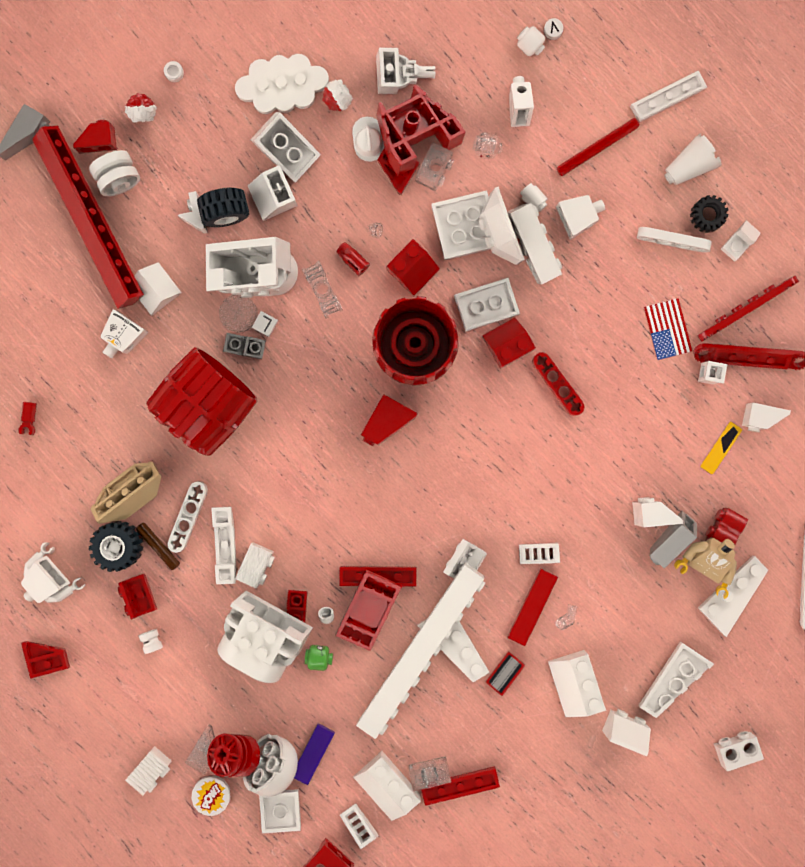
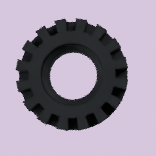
(701, 222)

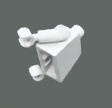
(45, 580)

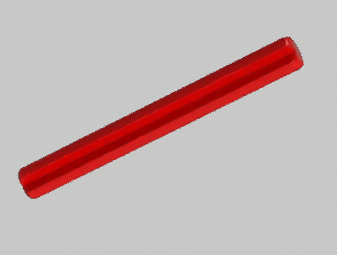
(597, 147)

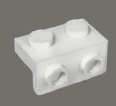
(465, 553)

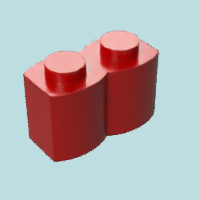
(727, 526)

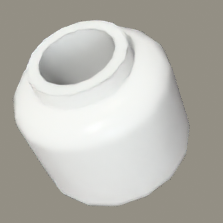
(531, 41)

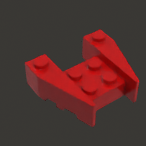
(412, 123)

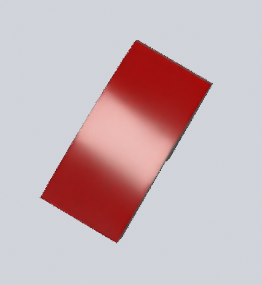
(297, 604)

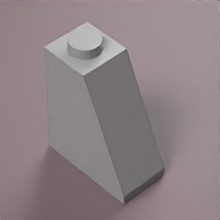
(673, 541)

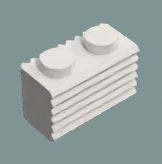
(255, 565)
(149, 769)

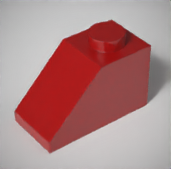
(96, 138)

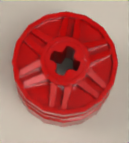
(233, 755)

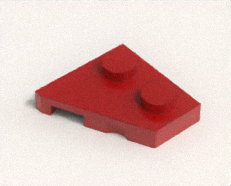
(399, 182)
(44, 659)

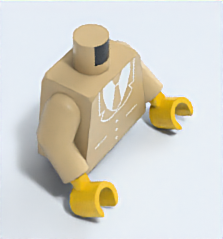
(712, 560)

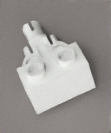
(397, 71)

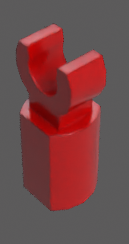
(28, 417)

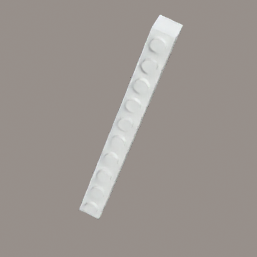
(420, 650)

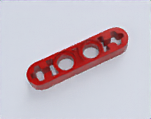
(560, 382)

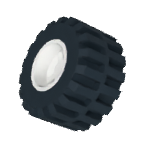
(223, 207)
(116, 546)

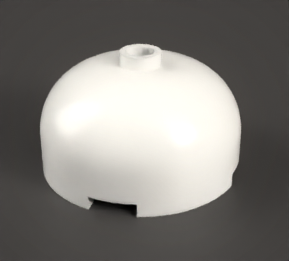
(275, 768)

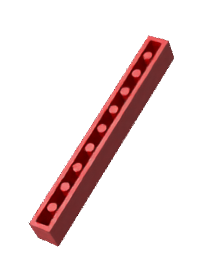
(87, 216)

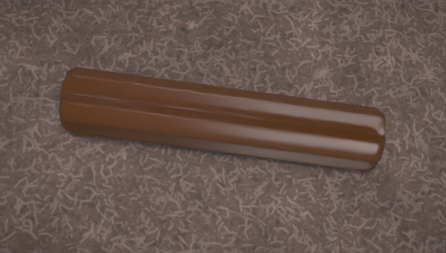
(156, 544)

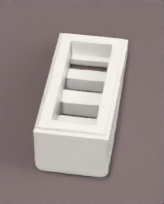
(556, 554)
(353, 829)

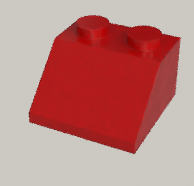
(413, 267)
(508, 342)

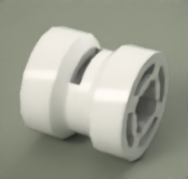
(150, 641)

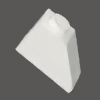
(762, 417)

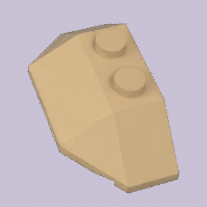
(127, 493)

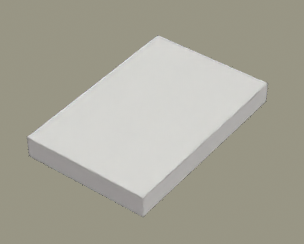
(486, 304)

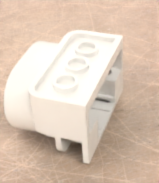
(251, 267)
(261, 638)

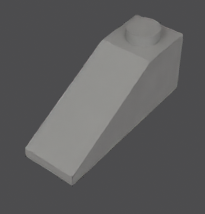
(22, 131)

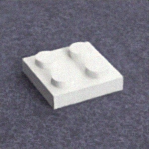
(280, 812)

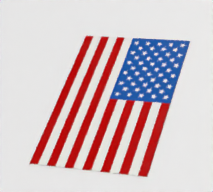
(668, 329)

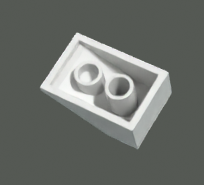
(285, 146)

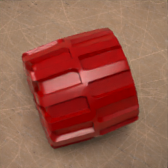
(415, 320)
(201, 402)

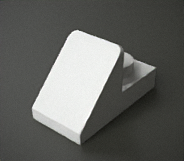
(193, 218)
(740, 241)

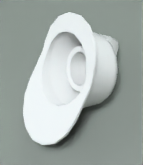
(367, 139)

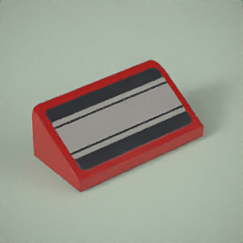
(505, 673)

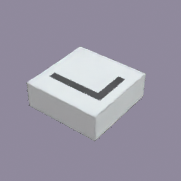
(265, 324)

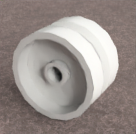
(114, 173)

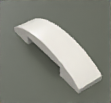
(224, 545)

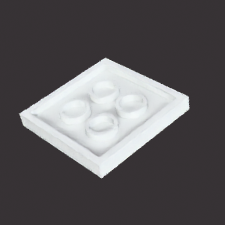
(459, 225)

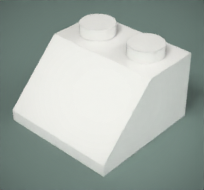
(653, 513)
(627, 732)

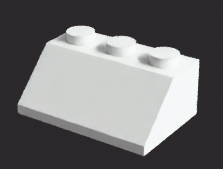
(576, 685)
(387, 787)

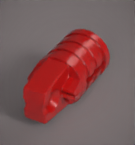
(353, 259)

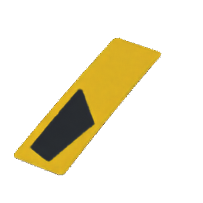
(721, 448)

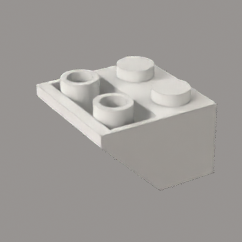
(272, 193)

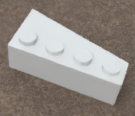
(534, 243)

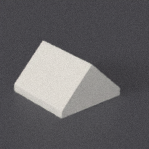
(156, 287)

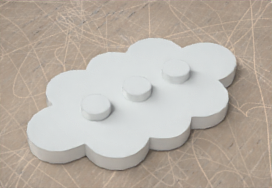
(281, 84)

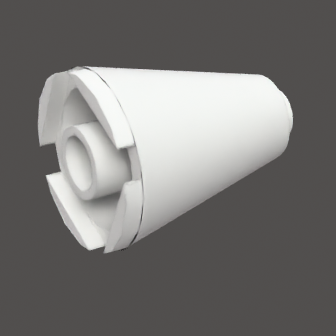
(693, 161)

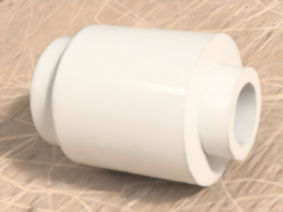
(534, 195)

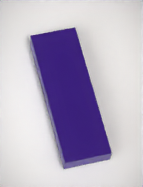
(313, 753)

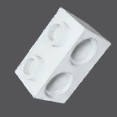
(739, 756)

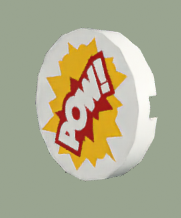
(211, 795)

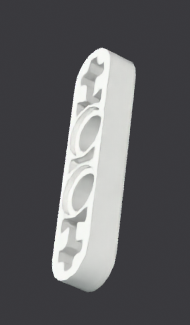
(674, 239)
(185, 515)

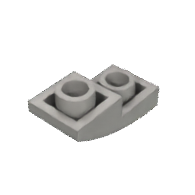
(244, 346)

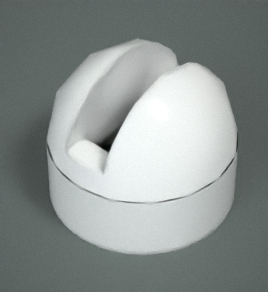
(326, 615)

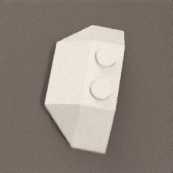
(499, 229)

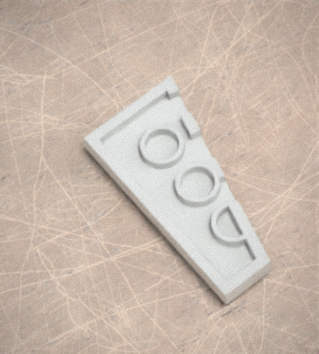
(725, 612)
(463, 653)
(674, 678)

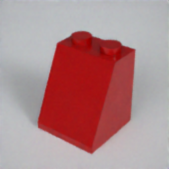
(386, 420)

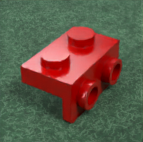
(137, 596)

